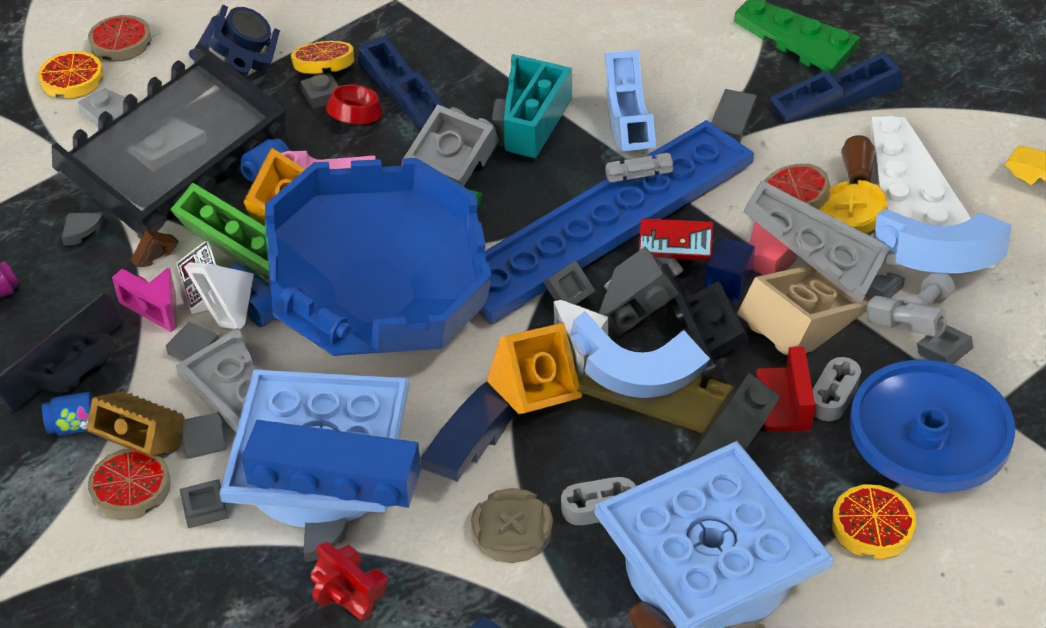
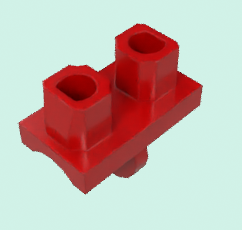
(342, 581)

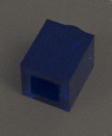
(731, 265)

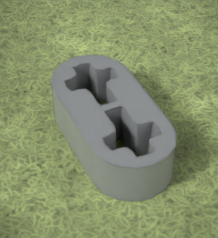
(842, 391)
(590, 494)

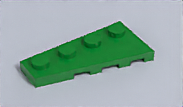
(810, 39)

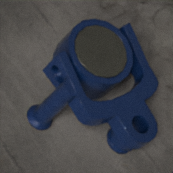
(240, 39)

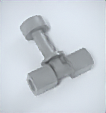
(915, 308)

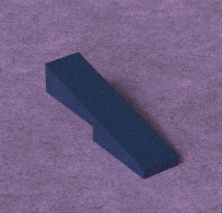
(396, 78)
(826, 92)

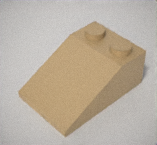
(798, 308)

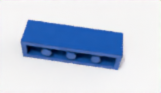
(332, 463)

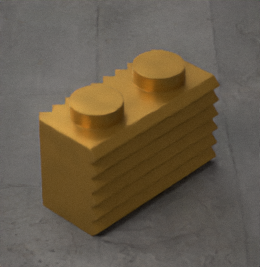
(135, 423)

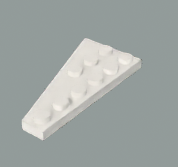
(911, 177)

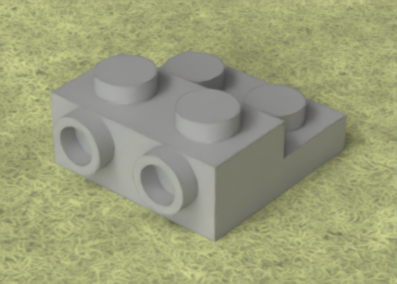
(454, 143)

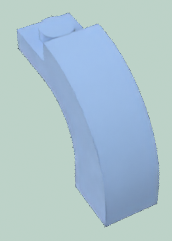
(627, 110)
(944, 249)
(636, 372)

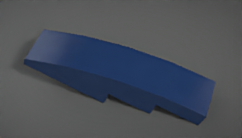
(468, 433)

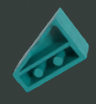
(534, 103)

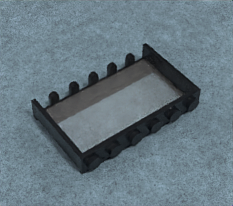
(172, 138)

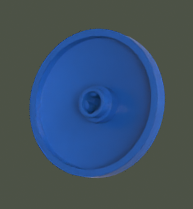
(932, 426)

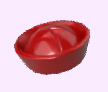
(354, 105)

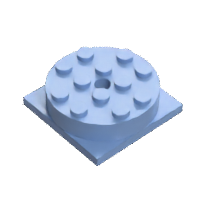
(319, 401)
(712, 541)

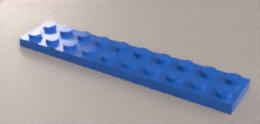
(607, 217)

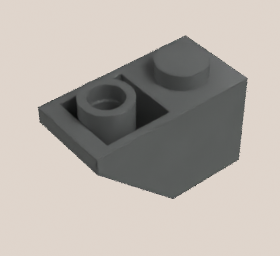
(636, 291)

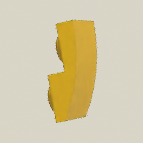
(1027, 164)

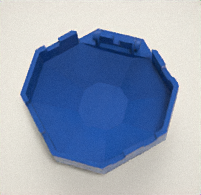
(376, 257)

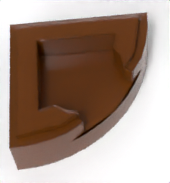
(152, 247)

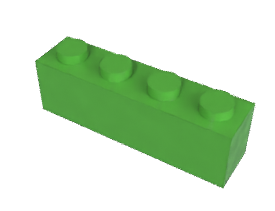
(224, 228)

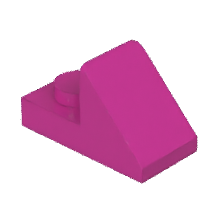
(152, 299)

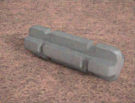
(639, 167)

